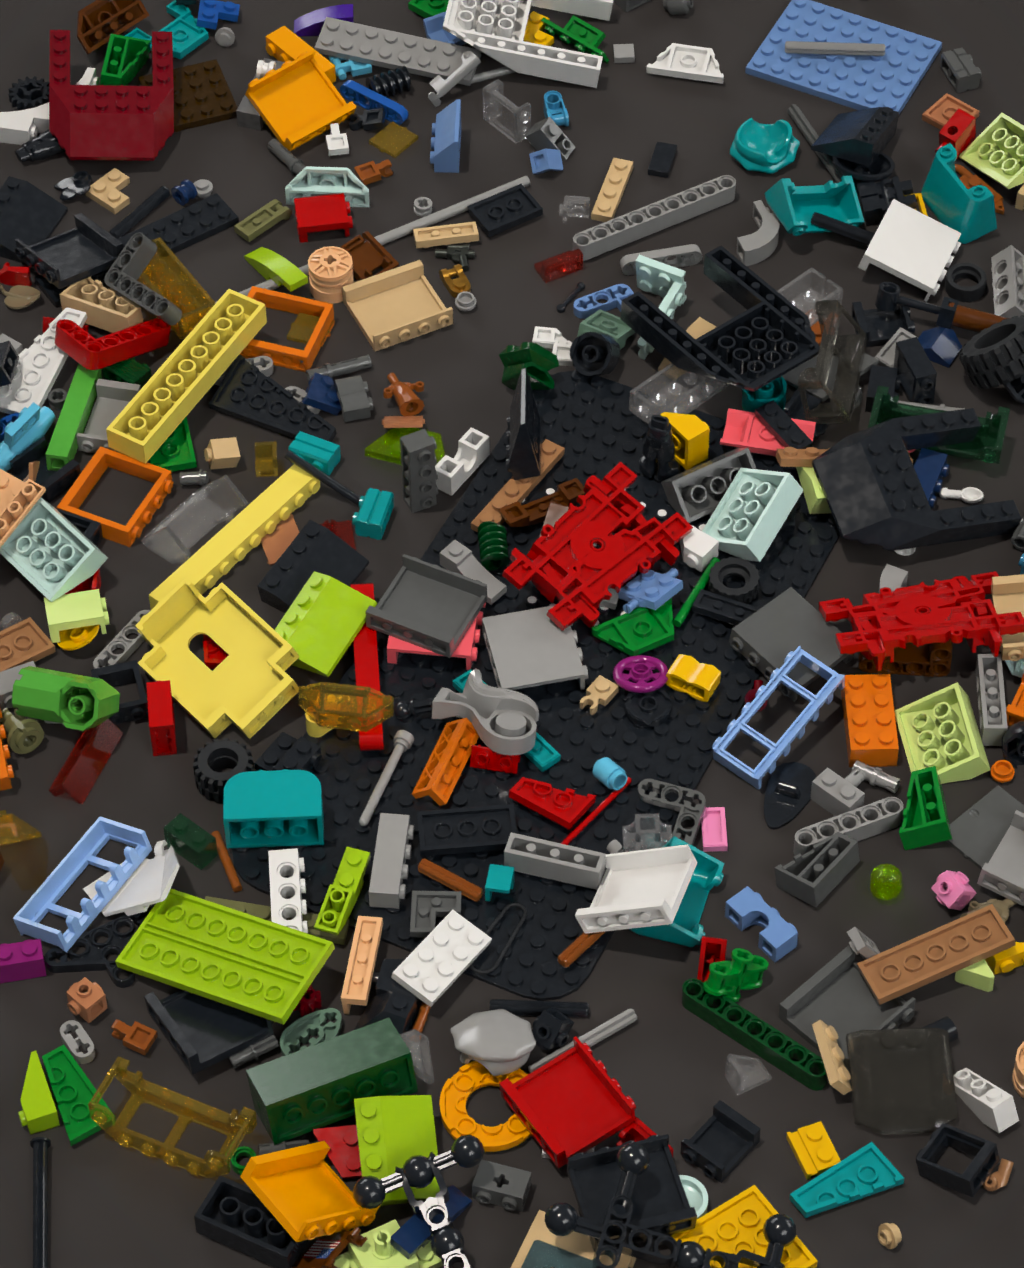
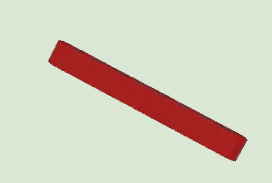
(367, 671)

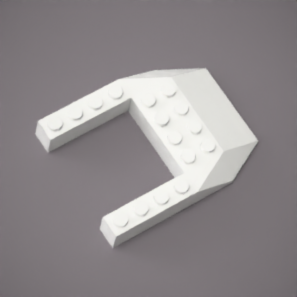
(500, 29)

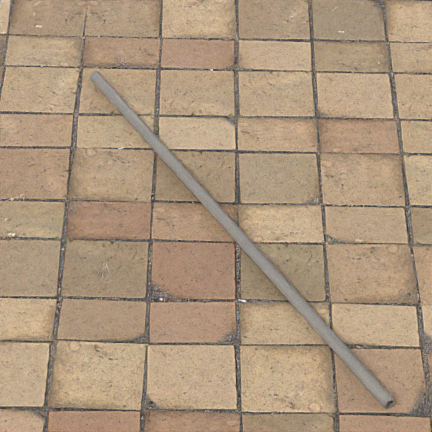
(419, 223)

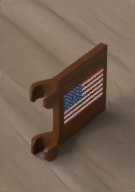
(326, 1249)

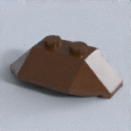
(105, 18)

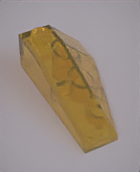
(15, 830)

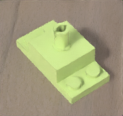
(379, 1252)

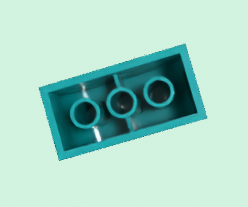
(273, 809)

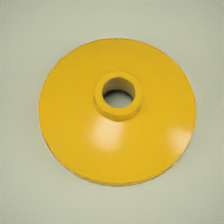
(77, 638)

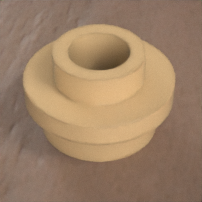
(889, 1235)

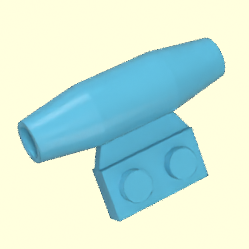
(26, 430)

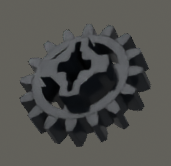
(29, 93)

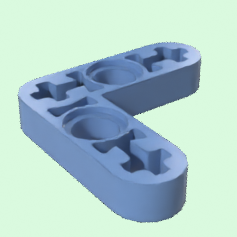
(588, 304)

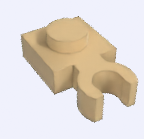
(598, 692)

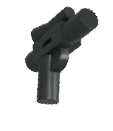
(457, 254)

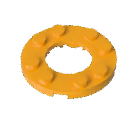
(455, 1116)

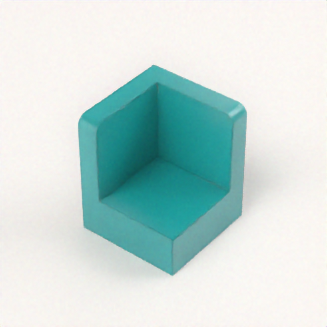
(499, 879)

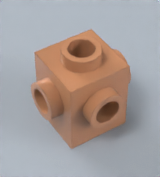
(86, 999)

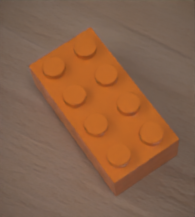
(870, 720)

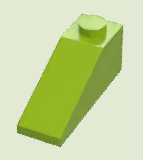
(36, 1099)

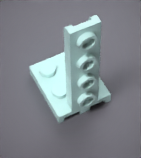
(663, 281)

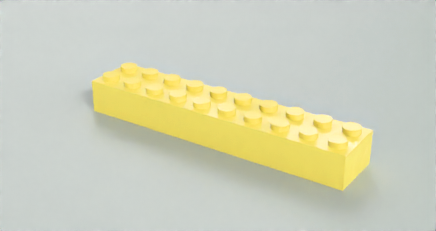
(186, 376)

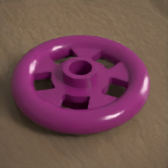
(640, 672)

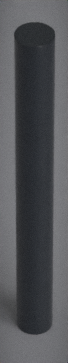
(321, 476)

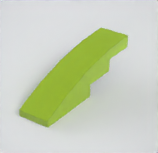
(277, 268)

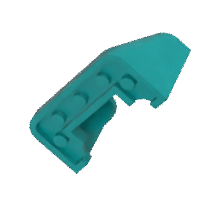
(797, 204)
(953, 204)
(686, 927)

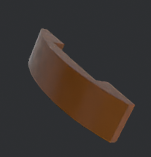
(536, 511)

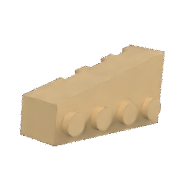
(101, 305)

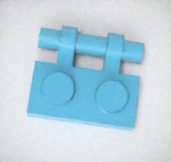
(356, 68)

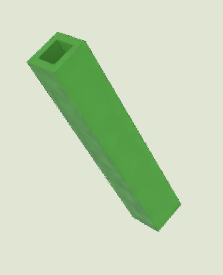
(72, 418)

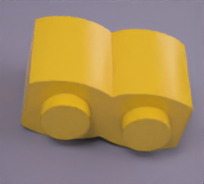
(693, 677)

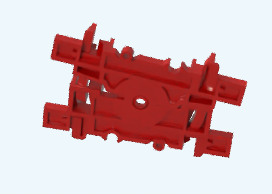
(576, 572)

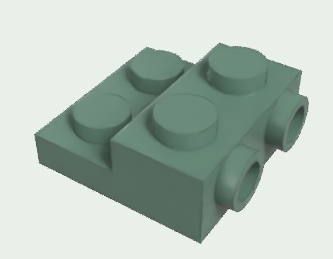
(607, 323)

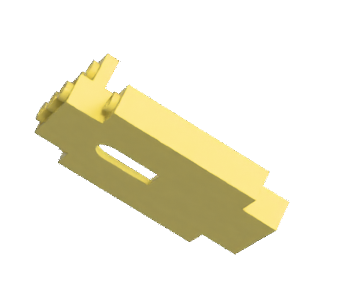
(245, 685)

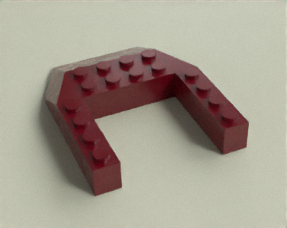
(111, 119)

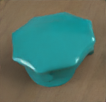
(764, 146)

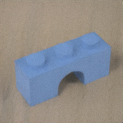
(750, 909)

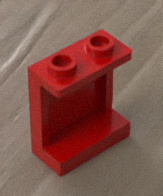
(322, 214)

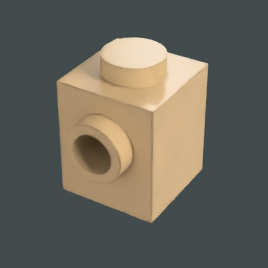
(222, 453)

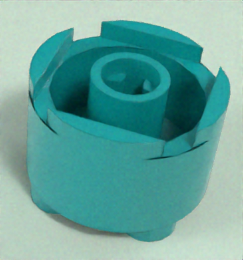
(774, 391)

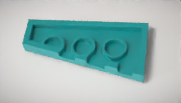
(847, 1181)

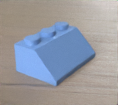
(447, 139)

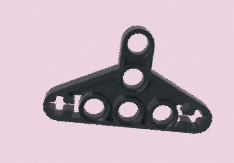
(94, 956)

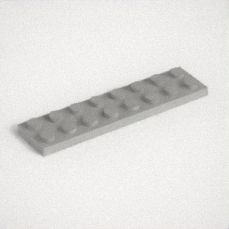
(392, 49)

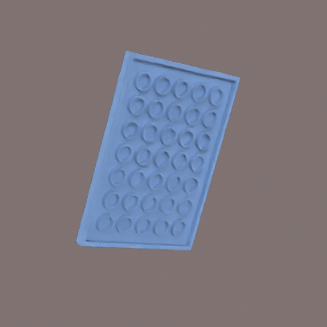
(844, 79)

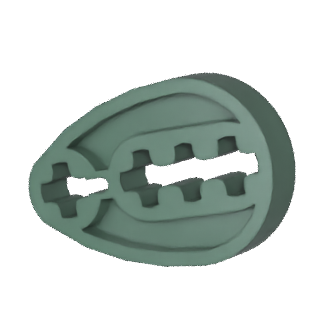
(312, 1025)

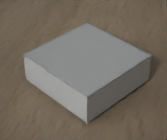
(623, 53)

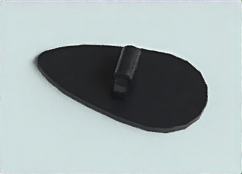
(787, 793)

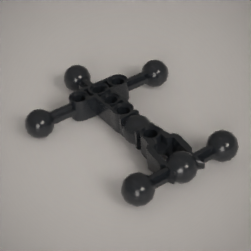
(633, 1161)
(418, 1173)

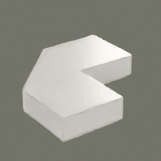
(553, 339)

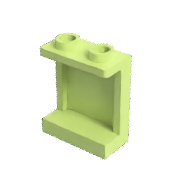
(76, 611)

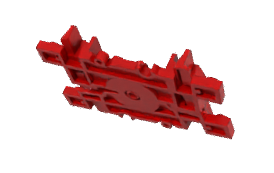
(921, 617)

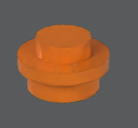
(1002, 771)

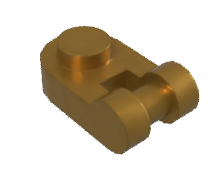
(456, 285)

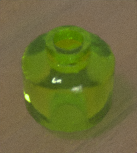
(886, 882)

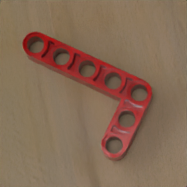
(111, 348)

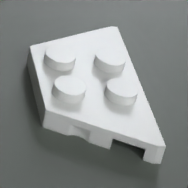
(687, 63)

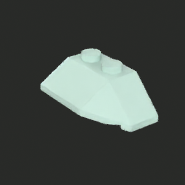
(328, 181)

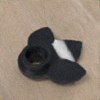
(76, 185)

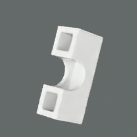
(472, 451)

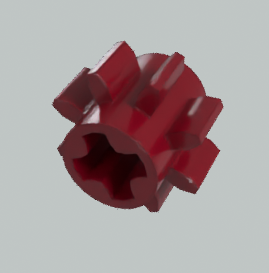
(309, 1002)

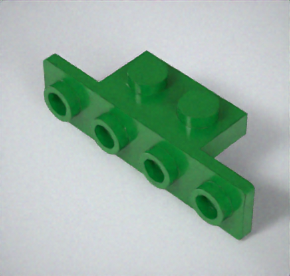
(579, 33)

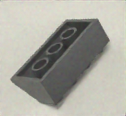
(702, 487)

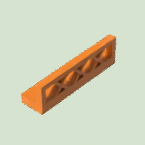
(447, 761)

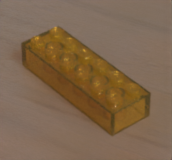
(173, 281)

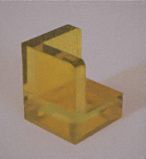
(266, 459)

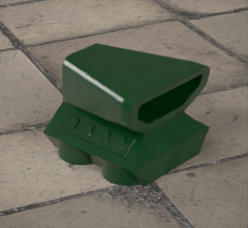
(535, 360)

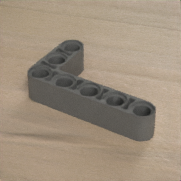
(125, 273)

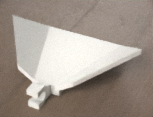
(146, 885)

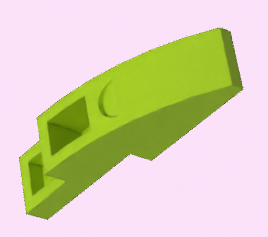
(343, 892)

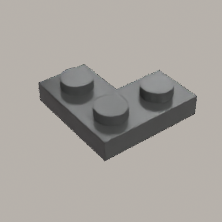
(428, 906)

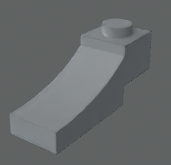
(461, 560)

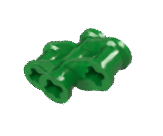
(741, 973)

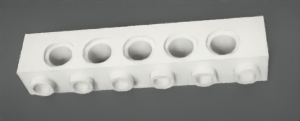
(282, 864)

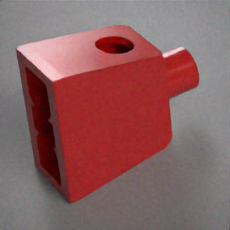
(958, 131)

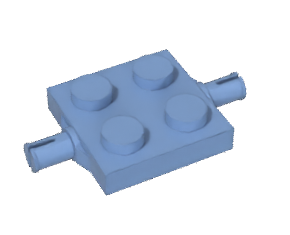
(650, 590)

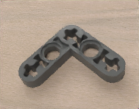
(685, 811)

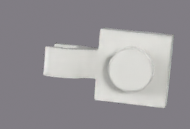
(336, 142)

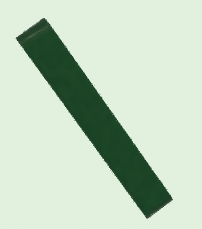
(760, 1044)

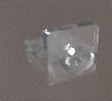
(574, 207)

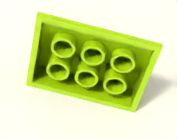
(323, 622)
(392, 1132)

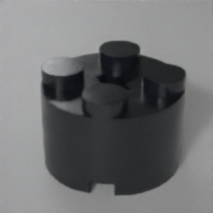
(606, 351)

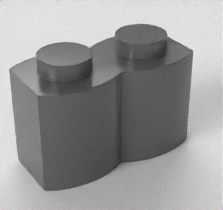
(353, 398)

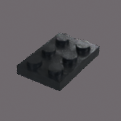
(505, 210)

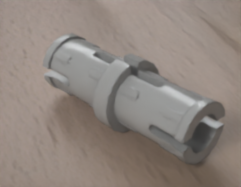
(877, 777)

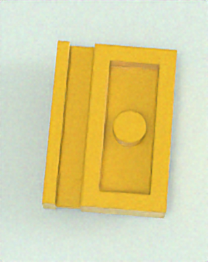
(813, 1149)

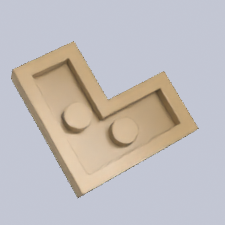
(107, 191)

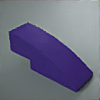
(312, 22)

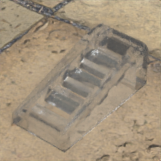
(420, 1052)

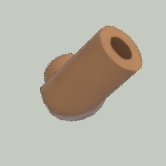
(999, 1178)

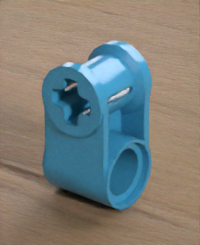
(555, 108)

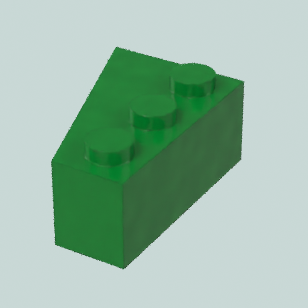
(123, 59)
(925, 812)

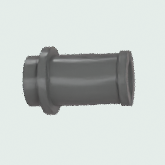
(194, 478)

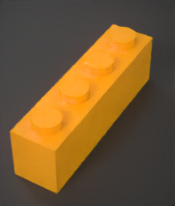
(287, 46)

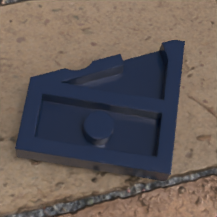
(322, 394)

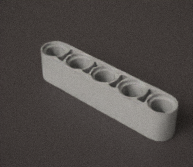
(856, 824)

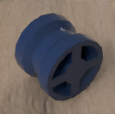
(184, 192)

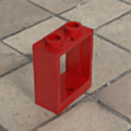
(161, 718)

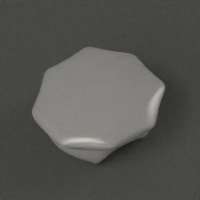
(494, 1040)

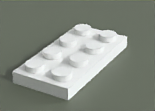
(441, 958)

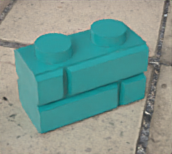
(316, 451)
(373, 513)

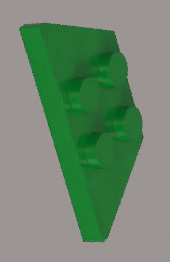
(638, 630)

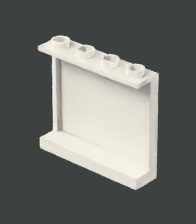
(912, 247)
(639, 889)

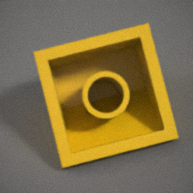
(690, 438)

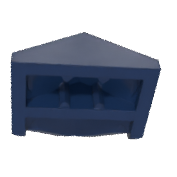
(940, 345)

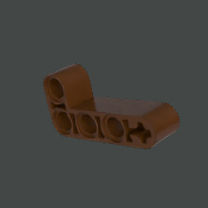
(919, 661)

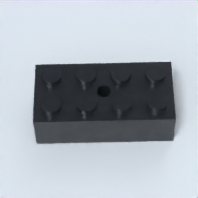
(241, 1221)

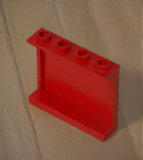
(569, 1103)

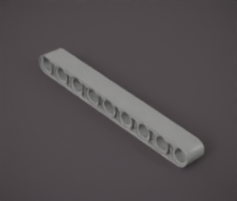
(655, 217)

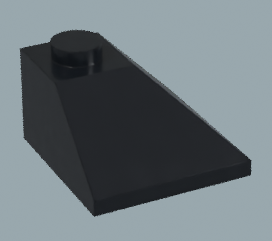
(392, 1005)

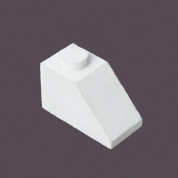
(698, 549)

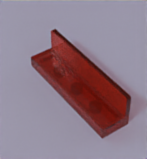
(86, 761)

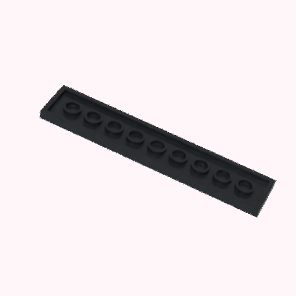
(176, 230)

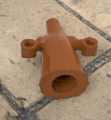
(403, 393)

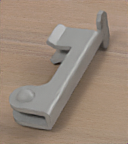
(442, 86)

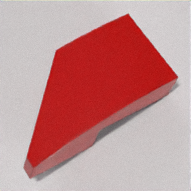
(15, 275)

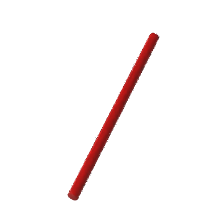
(581, 826)

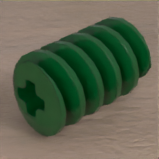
(493, 546)

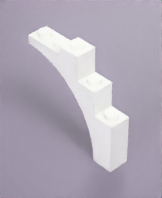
(24, 125)

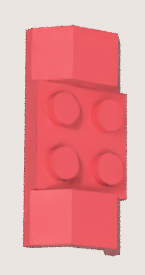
(746, 430)

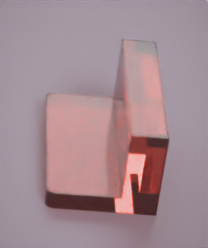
(560, 265)

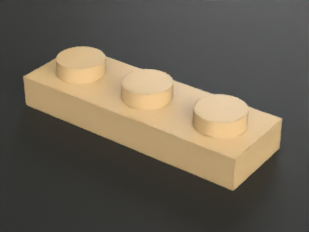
(446, 235)
(832, 1057)

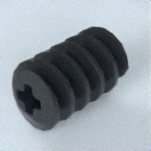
(390, 81)

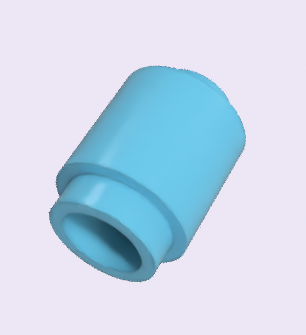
(609, 773)

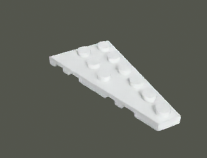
(37, 368)

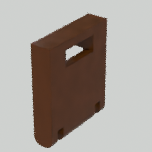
(368, 256)

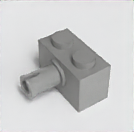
(838, 793)

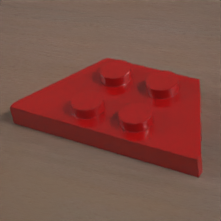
(343, 1149)

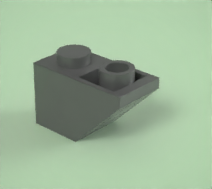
(548, 135)

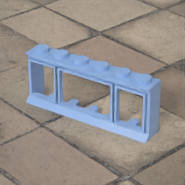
(796, 729)
(69, 869)

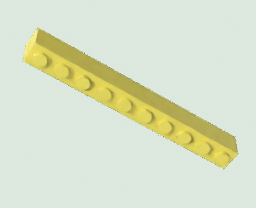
(242, 533)

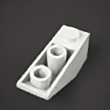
(986, 1100)

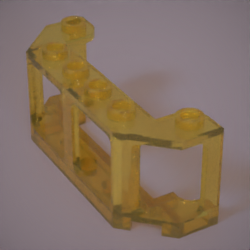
(187, 1110)

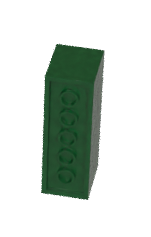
(324, 1079)

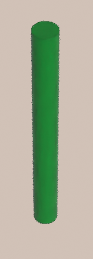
(701, 584)

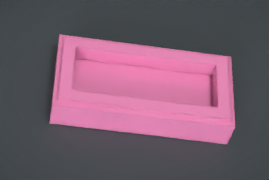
(714, 830)

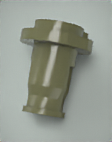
(23, 733)

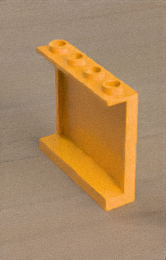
(298, 101)
(305, 1192)

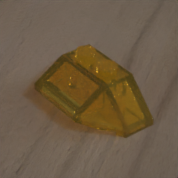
(345, 706)

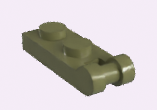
(262, 220)

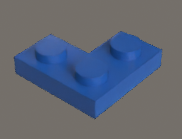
(212, 10)

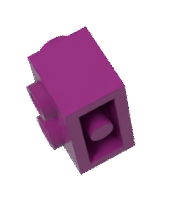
(21, 961)

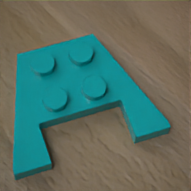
(185, 33)

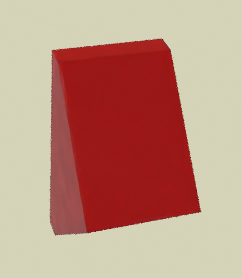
(711, 951)

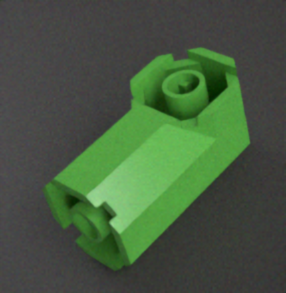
(64, 698)

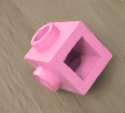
(953, 890)

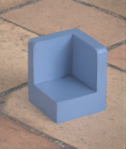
(546, 160)

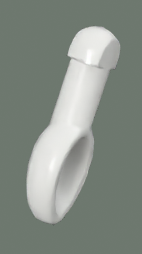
(967, 495)

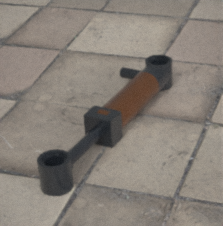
(948, 314)

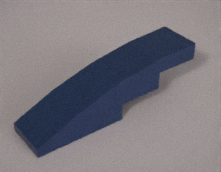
(416, 1232)

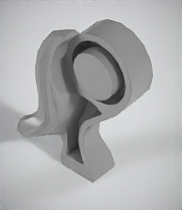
(499, 715)

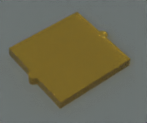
(393, 139)
(303, 328)

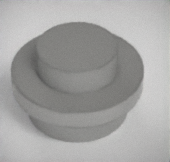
(225, 37)
(204, 188)
(465, 301)

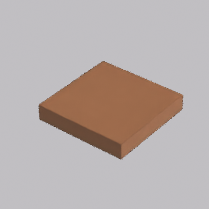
(944, 109)

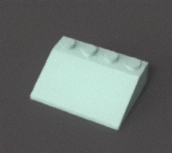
(753, 512)
(51, 551)

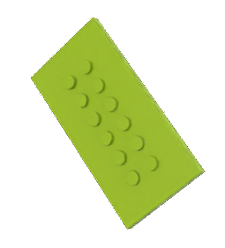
(225, 955)

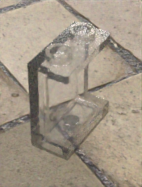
(503, 114)

